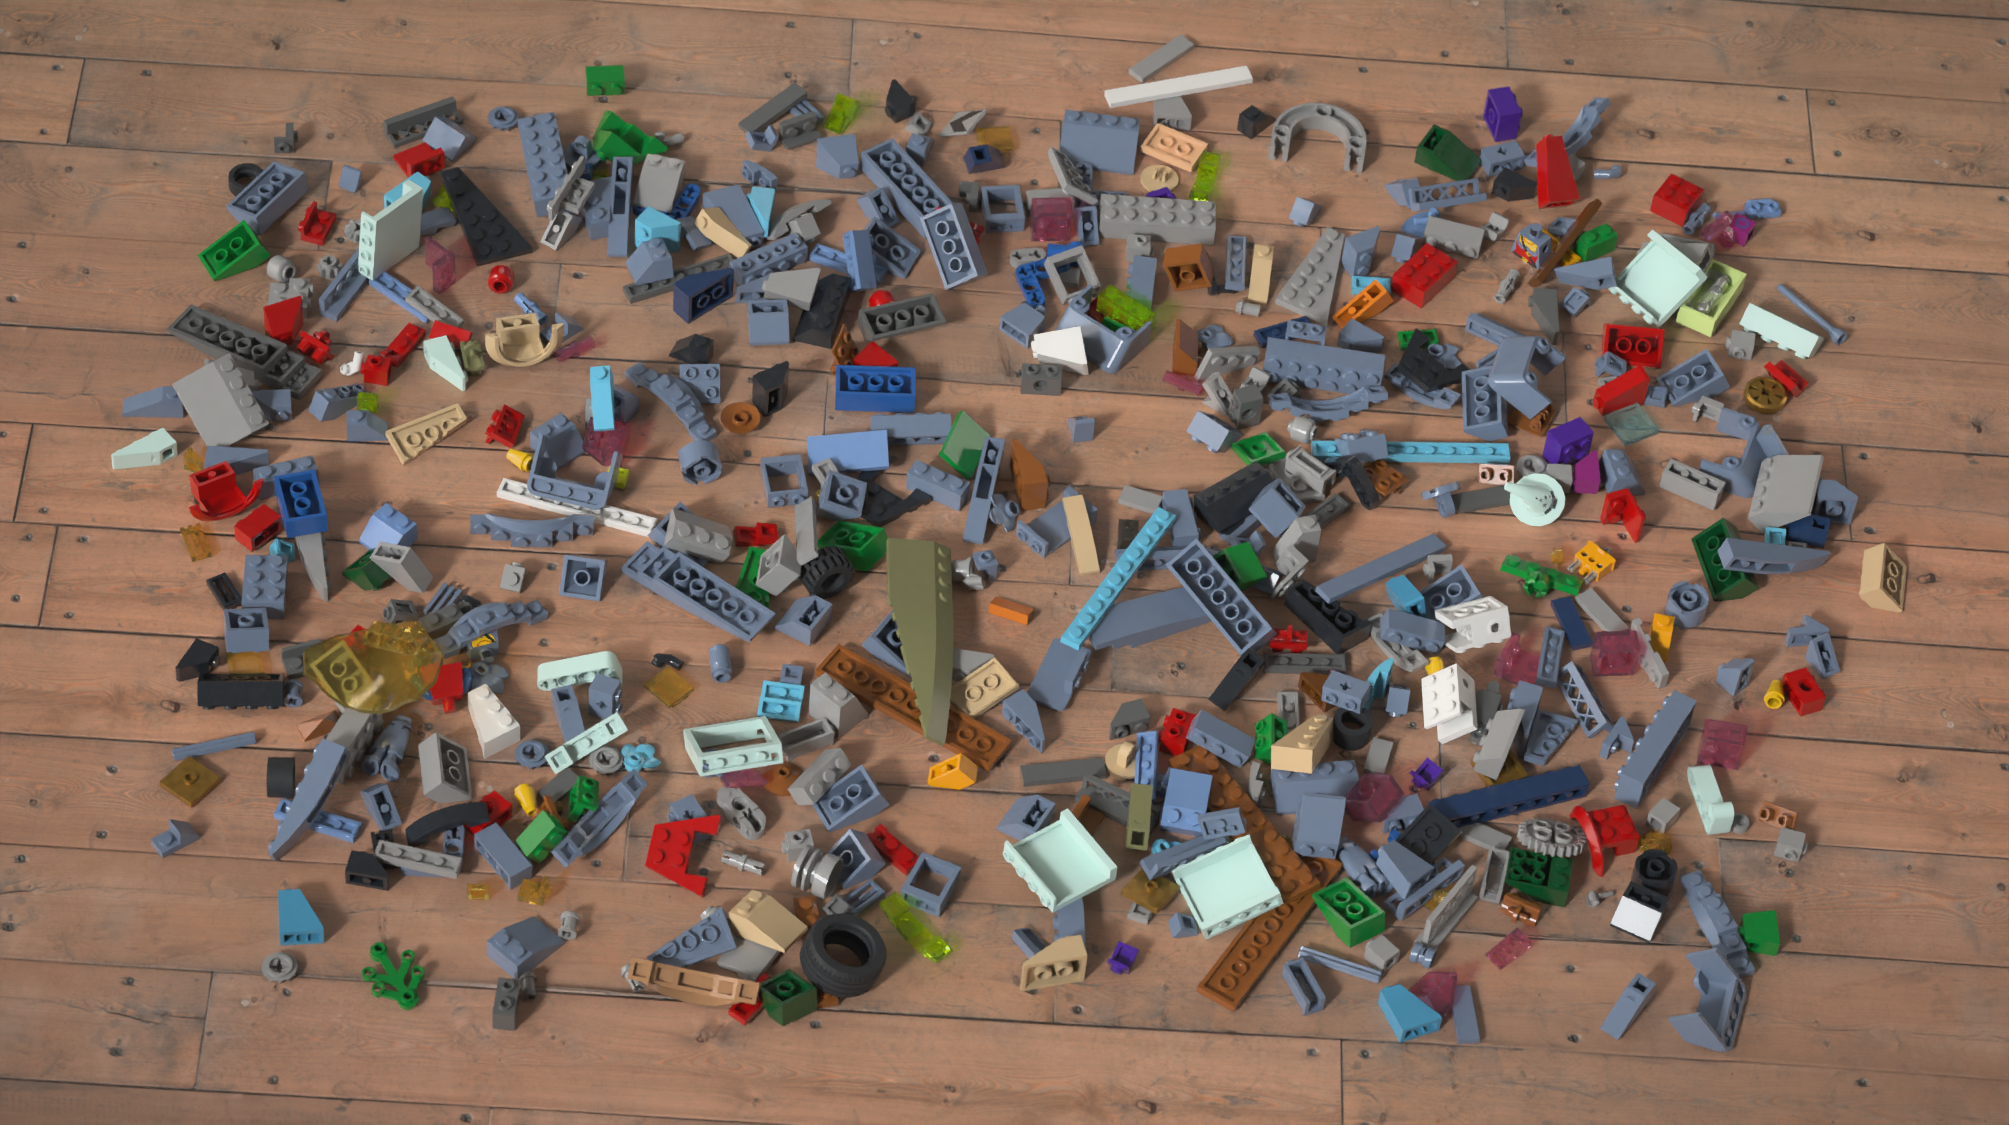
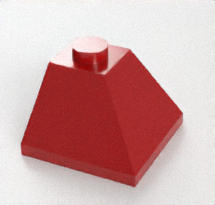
(284, 320)

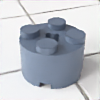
(700, 461)
(1687, 604)

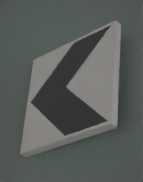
(962, 123)

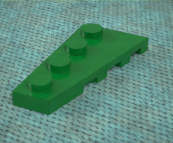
(748, 577)

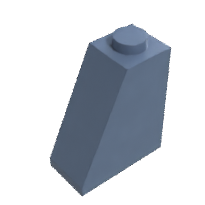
(1403, 868)

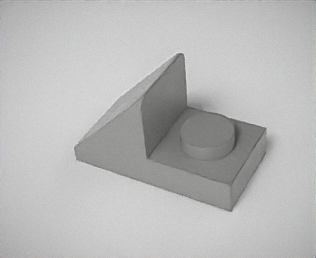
(1218, 394)

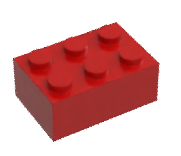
(1424, 275)

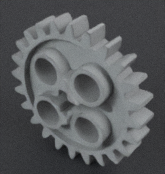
(1565, 838)

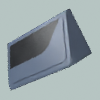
(1241, 529)
(1027, 941)

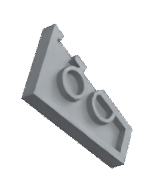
(1226, 360)

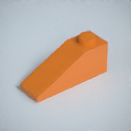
(1365, 305)

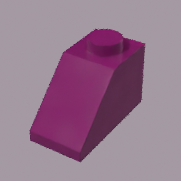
(1587, 475)

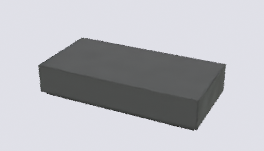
(559, 786)

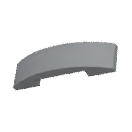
(779, 227)
(1402, 655)

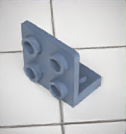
(703, 381)

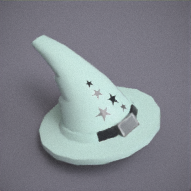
(1536, 499)

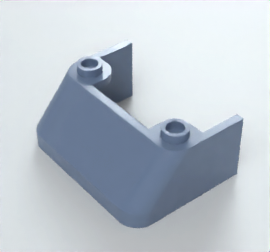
(1103, 346)
(1511, 374)
(1738, 473)
(545, 484)
(1719, 1005)

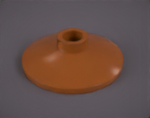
(740, 417)
(778, 783)

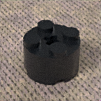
(1655, 871)

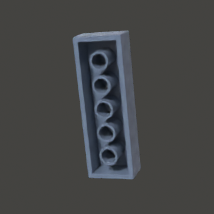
(543, 158)
(902, 182)
(1322, 366)
(1220, 598)
(1654, 749)

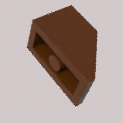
(1312, 686)

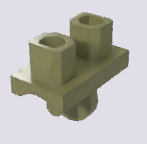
(472, 357)

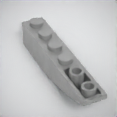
(313, 560)

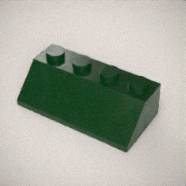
(1722, 583)

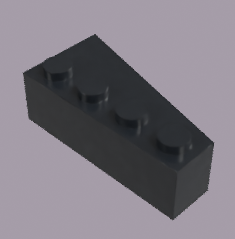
(1330, 621)

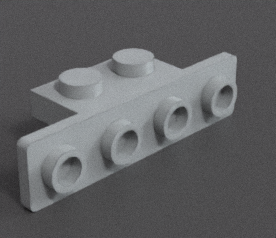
(573, 192)

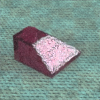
(1436, 990)

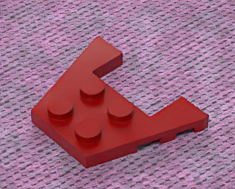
(672, 849)

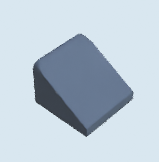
(350, 179)
(1182, 926)

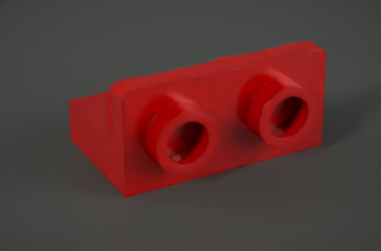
(316, 224)
(1787, 376)
(504, 426)

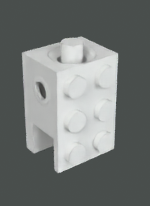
(1476, 623)
(1449, 703)

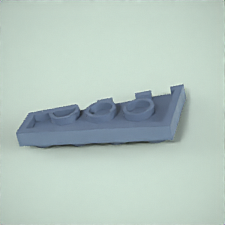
(699, 943)

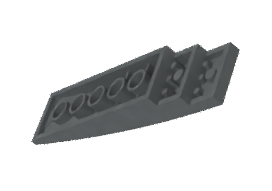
(248, 348)

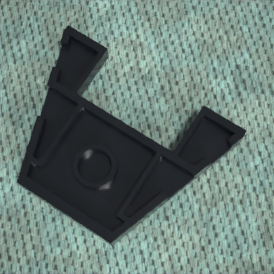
(1425, 370)
(883, 506)

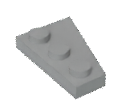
(1648, 658)

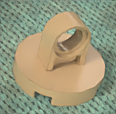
(1121, 761)

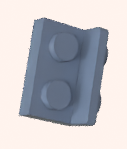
(1222, 823)

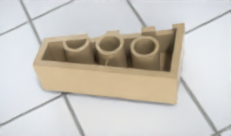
(1303, 746)

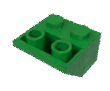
(1241, 565)

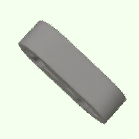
(1026, 256)

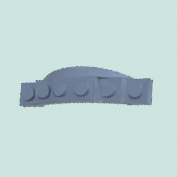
(1579, 132)
(676, 396)
(1328, 409)
(531, 532)
(486, 619)
(599, 824)
(1716, 922)

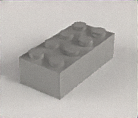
(356, 733)

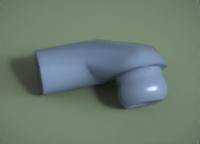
(1614, 173)

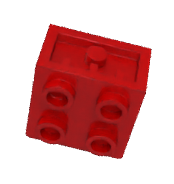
(420, 159)
(1623, 507)

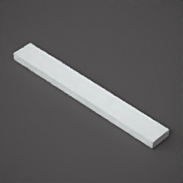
(1178, 86)
(607, 516)

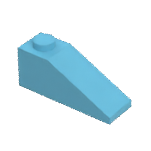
(762, 204)
(602, 397)

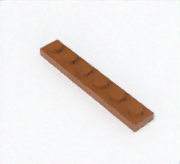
(807, 912)

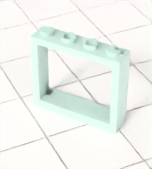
(733, 758)

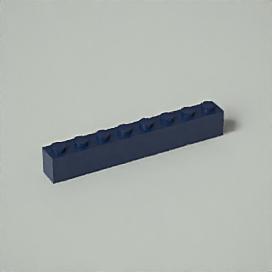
(1514, 797)

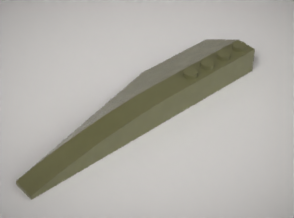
(923, 608)

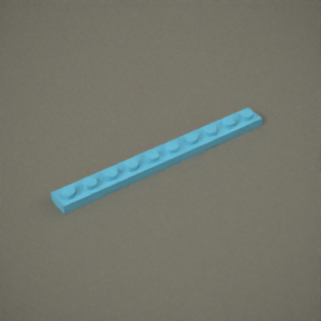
(1428, 452)
(1117, 578)

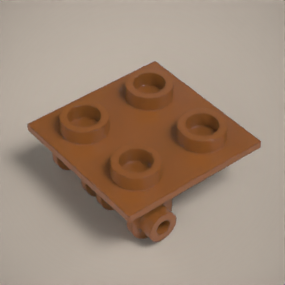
(843, 350)
(1537, 424)
(1385, 478)

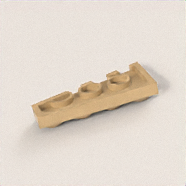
(422, 433)

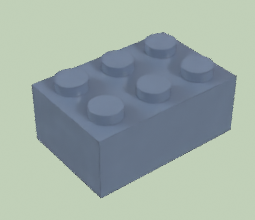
(266, 584)

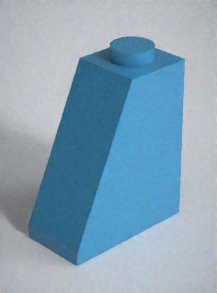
(1405, 596)
(297, 919)
(1407, 1013)

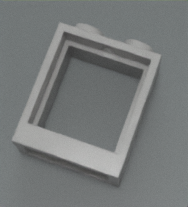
(1075, 254)

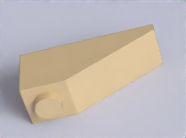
(722, 231)
(1260, 274)

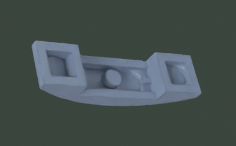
(1438, 399)

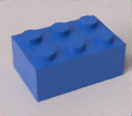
(301, 503)

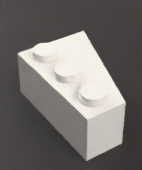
(492, 721)

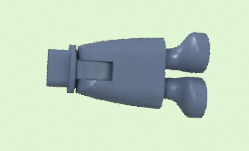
(390, 749)
(1362, 869)

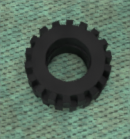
(827, 573)

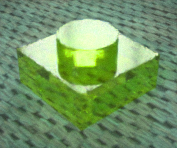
(368, 402)

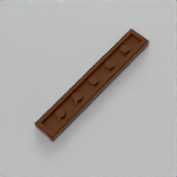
(1565, 243)

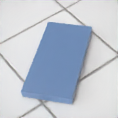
(850, 451)

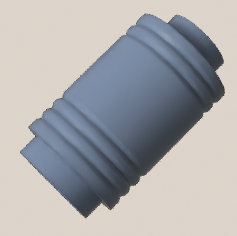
(720, 663)

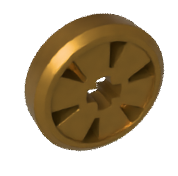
(1762, 403)

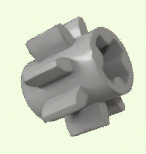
(329, 267)

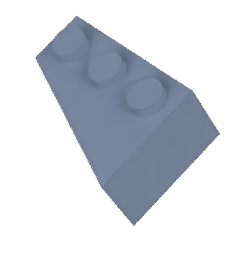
(597, 209)

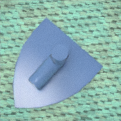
(1416, 224)

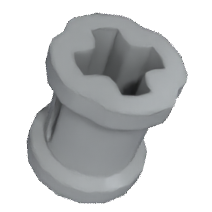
(568, 925)

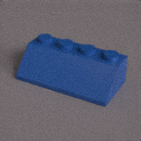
(875, 388)

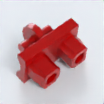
(318, 343)
(1289, 639)

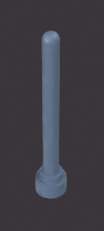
(1837, 335)

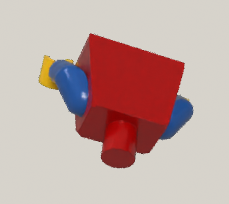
(450, 686)

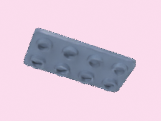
(1059, 675)

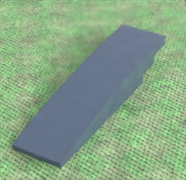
(697, 591)
(1148, 619)

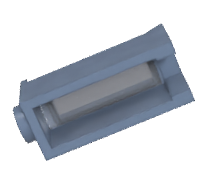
(1303, 986)

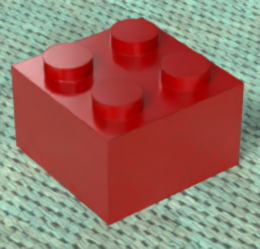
(1677, 200)

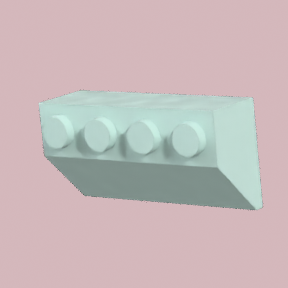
(1781, 331)

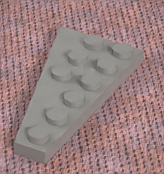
(1313, 282)

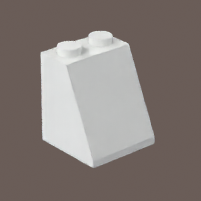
(1061, 348)

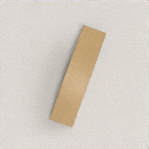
(1081, 535)

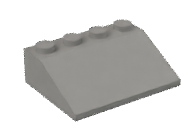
(220, 403)
(1785, 490)

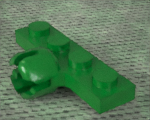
(1540, 578)

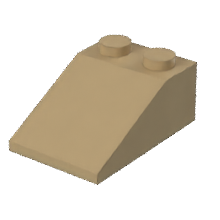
(765, 922)
(1055, 965)

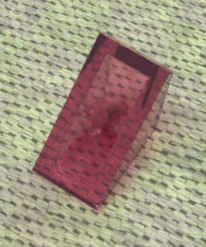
(743, 778)

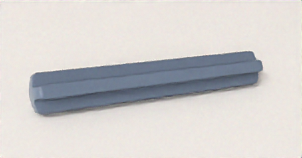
(214, 746)
(1340, 964)

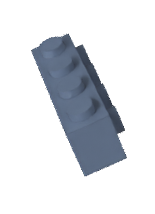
(769, 259)
(913, 429)

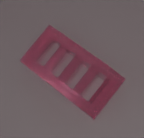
(1516, 934)

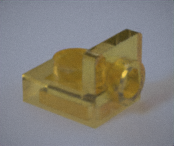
(534, 891)

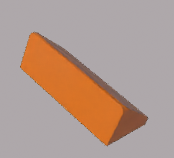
(1010, 610)

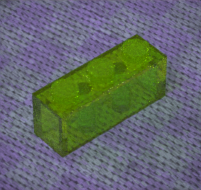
(1124, 309)

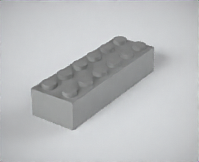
(1158, 217)

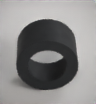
(1348, 738)
(281, 777)

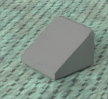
(918, 124)

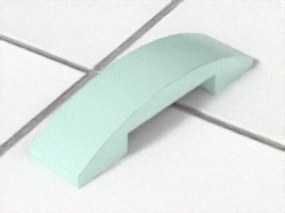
(585, 743)

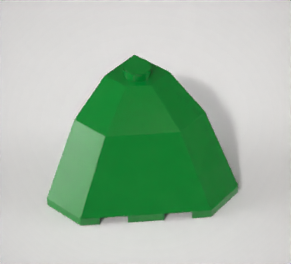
(623, 139)

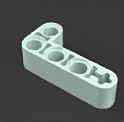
(578, 670)
(1715, 814)

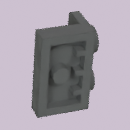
(798, 130)
(293, 658)

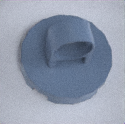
(581, 147)
(1443, 498)

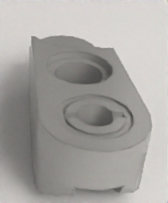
(742, 813)

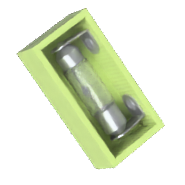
(1712, 299)

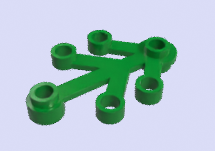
(393, 978)

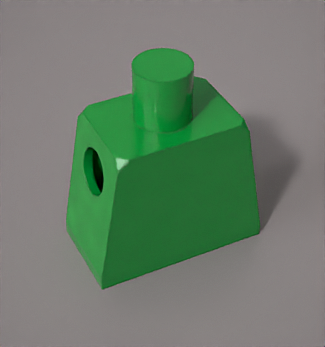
(1760, 932)

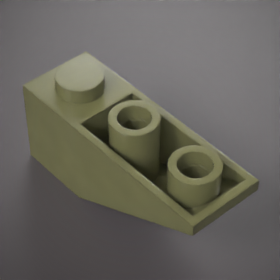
(1139, 817)

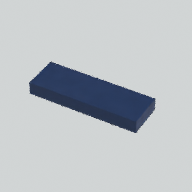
(1275, 331)
(1571, 623)

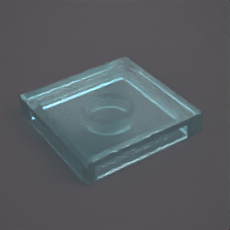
(1631, 424)

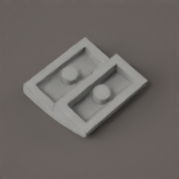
(748, 959)

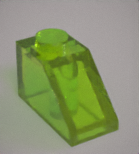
(842, 113)

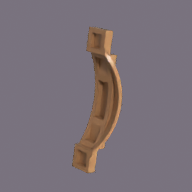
(693, 985)

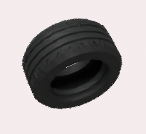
(835, 977)

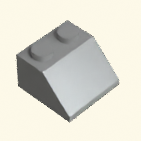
(778, 567)

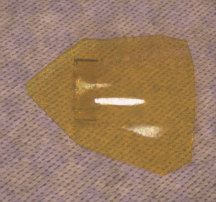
(375, 666)

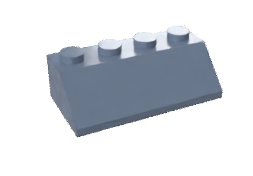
(268, 196)
(953, 246)
(1482, 406)
(1328, 779)

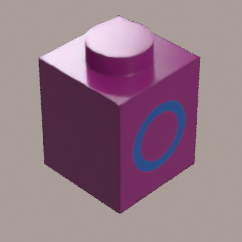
(1743, 228)

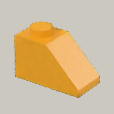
(1661, 634)
(953, 773)

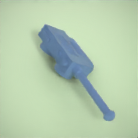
(1759, 209)

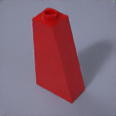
(1554, 174)

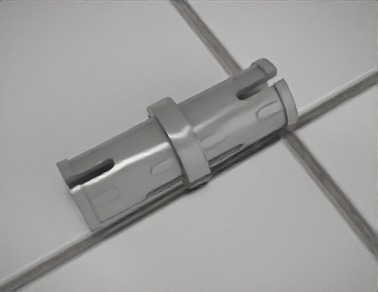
(1507, 286)
(743, 862)

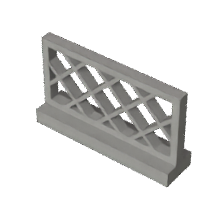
(1449, 911)

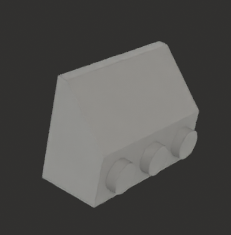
(698, 536)
(1497, 742)
(444, 770)

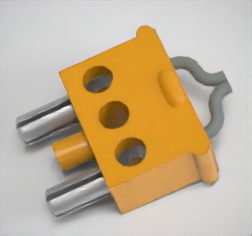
(1593, 561)

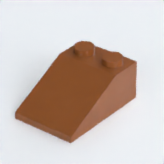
(1028, 478)

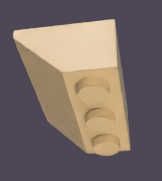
(1883, 579)

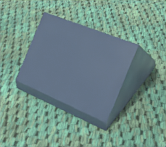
(449, 137)

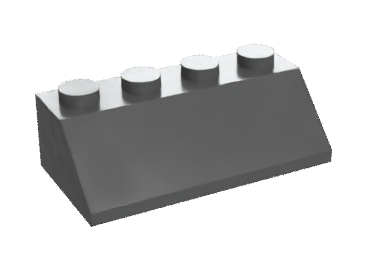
(900, 317)

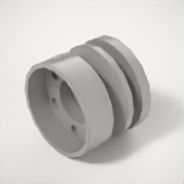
(818, 872)

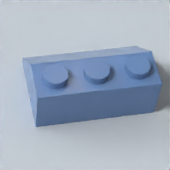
(860, 260)

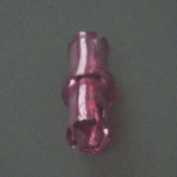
(574, 349)
(1182, 383)

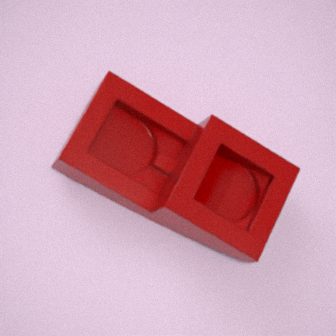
(759, 535)

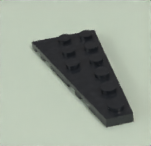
(484, 227)

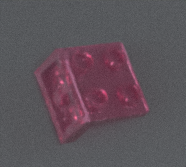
(442, 263)
(1515, 663)

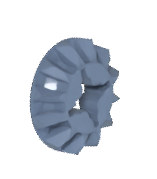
(507, 113)
(525, 749)

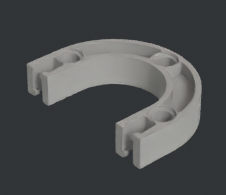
(1320, 117)

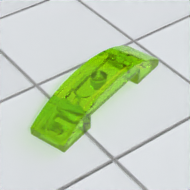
(1205, 176)
(913, 930)

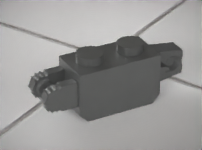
(439, 622)
(1486, 706)

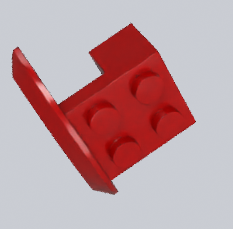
(219, 494)
(1605, 830)

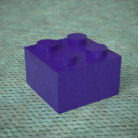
(1502, 114)
(1568, 443)

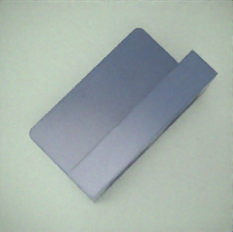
(1770, 442)

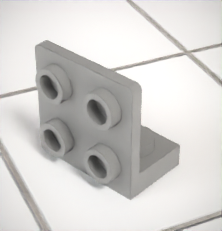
(1292, 565)

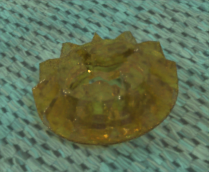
(1646, 839)

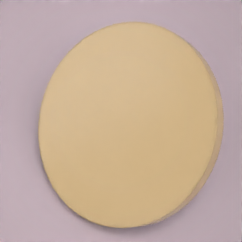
(1158, 177)

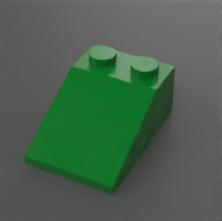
(234, 252)
(859, 542)
(1350, 912)

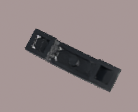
(444, 819)

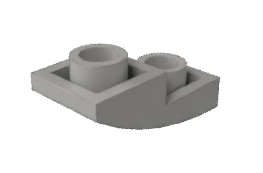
(1255, 784)

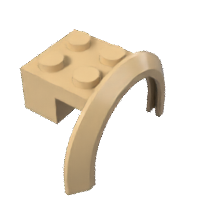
(521, 341)

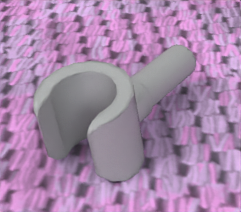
(1593, 898)

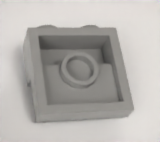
(296, 287)

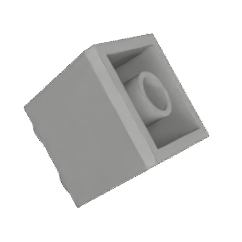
(835, 704)

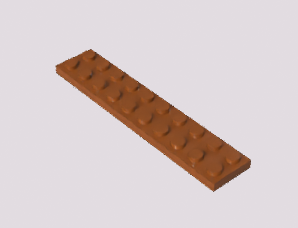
(897, 700)
(1280, 860)
(1261, 941)

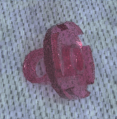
(1719, 229)

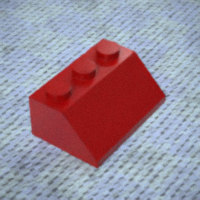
(1634, 344)

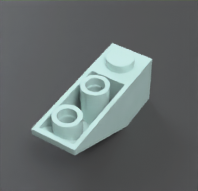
(442, 360)
(148, 451)

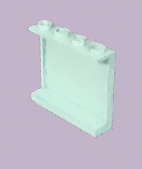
(390, 233)
(1658, 281)
(1061, 862)
(1227, 887)

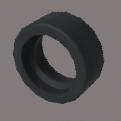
(241, 171)

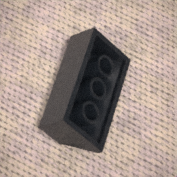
(822, 320)
(1230, 499)
(242, 691)

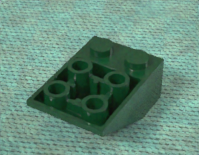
(1446, 154)
(1539, 875)

